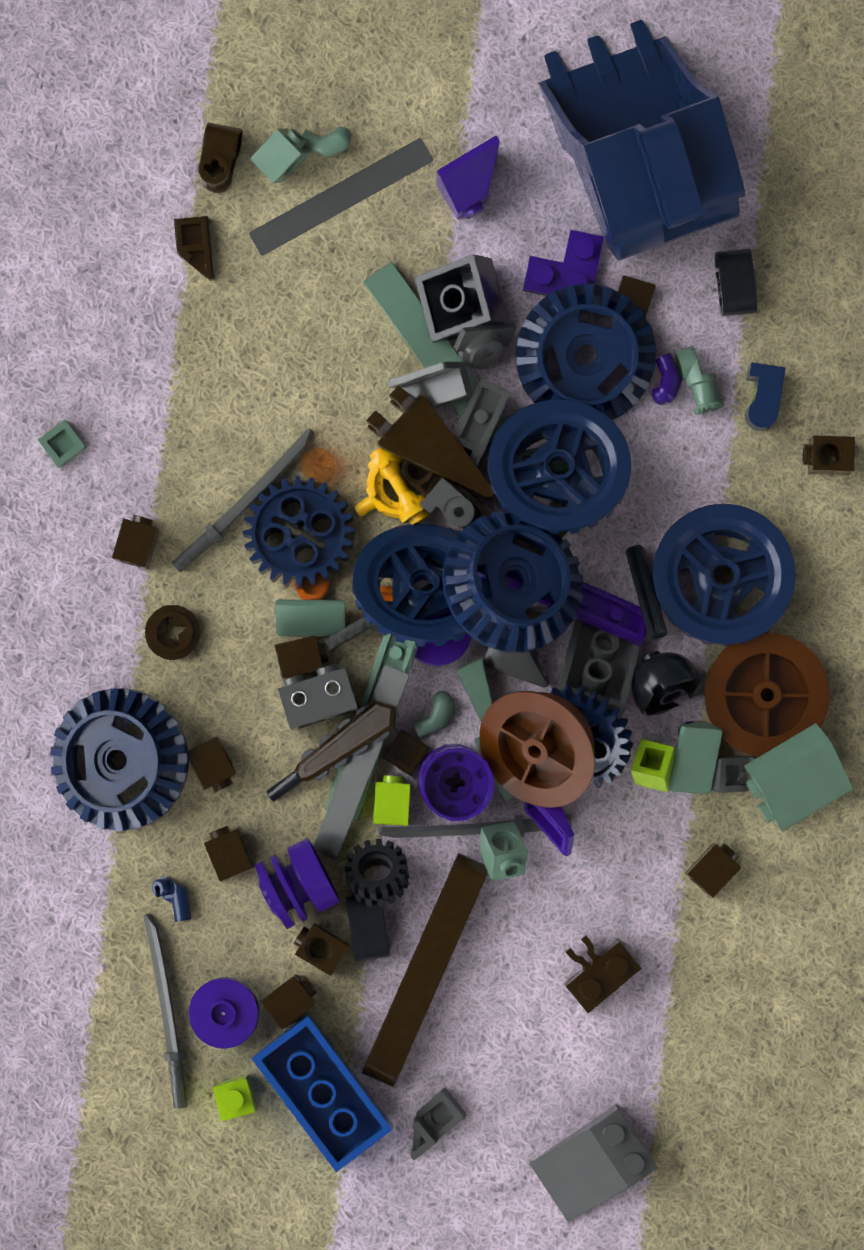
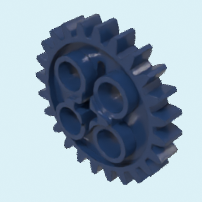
(283, 558)
(615, 747)

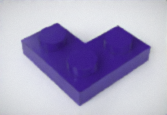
(578, 268)

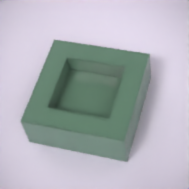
(62, 443)

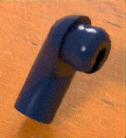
(174, 893)

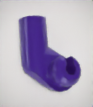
(670, 380)

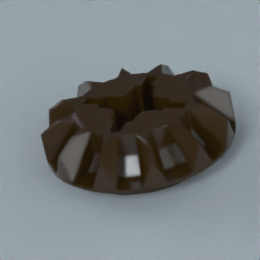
(157, 626)

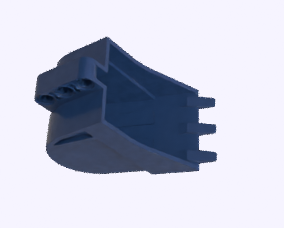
(644, 143)

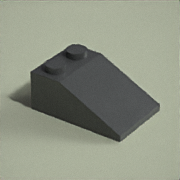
(599, 664)
(593, 1164)

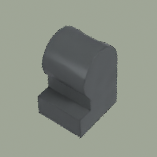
(456, 508)

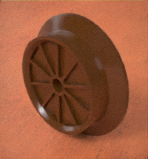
(771, 663)
(538, 747)

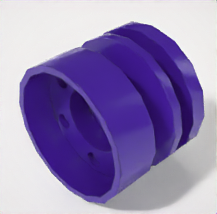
(467, 798)
(296, 883)

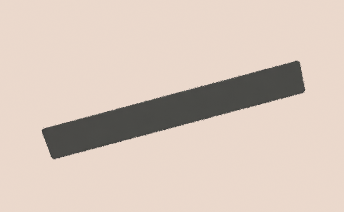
(341, 196)
(356, 773)

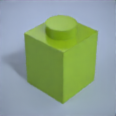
(653, 765)
(392, 801)
(234, 1097)

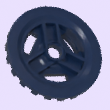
(556, 325)
(569, 432)
(408, 556)
(765, 564)
(501, 618)
(158, 757)

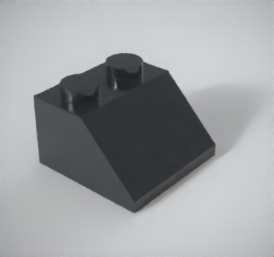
(460, 297)

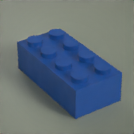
(322, 1092)

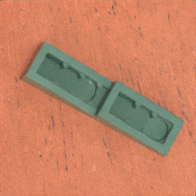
(476, 686)

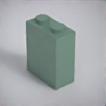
(797, 778)

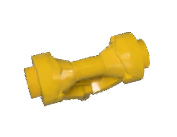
(387, 467)

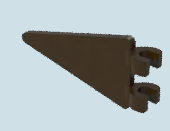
(427, 442)

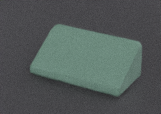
(309, 617)
(696, 758)

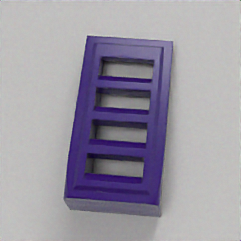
(554, 825)

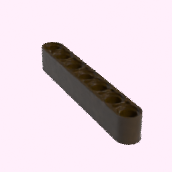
(425, 970)

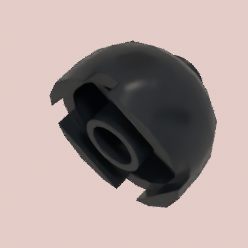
(663, 680)

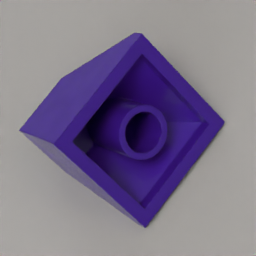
(468, 179)

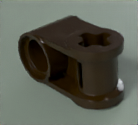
(219, 150)

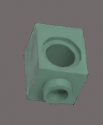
(281, 154)
(503, 851)

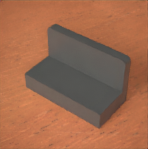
(438, 383)

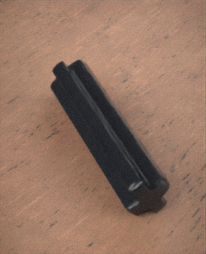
(645, 591)

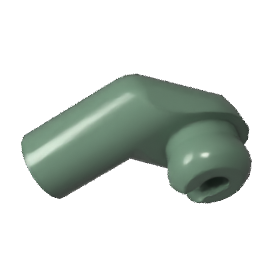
(329, 144)
(439, 716)

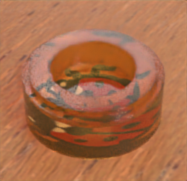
(318, 464)

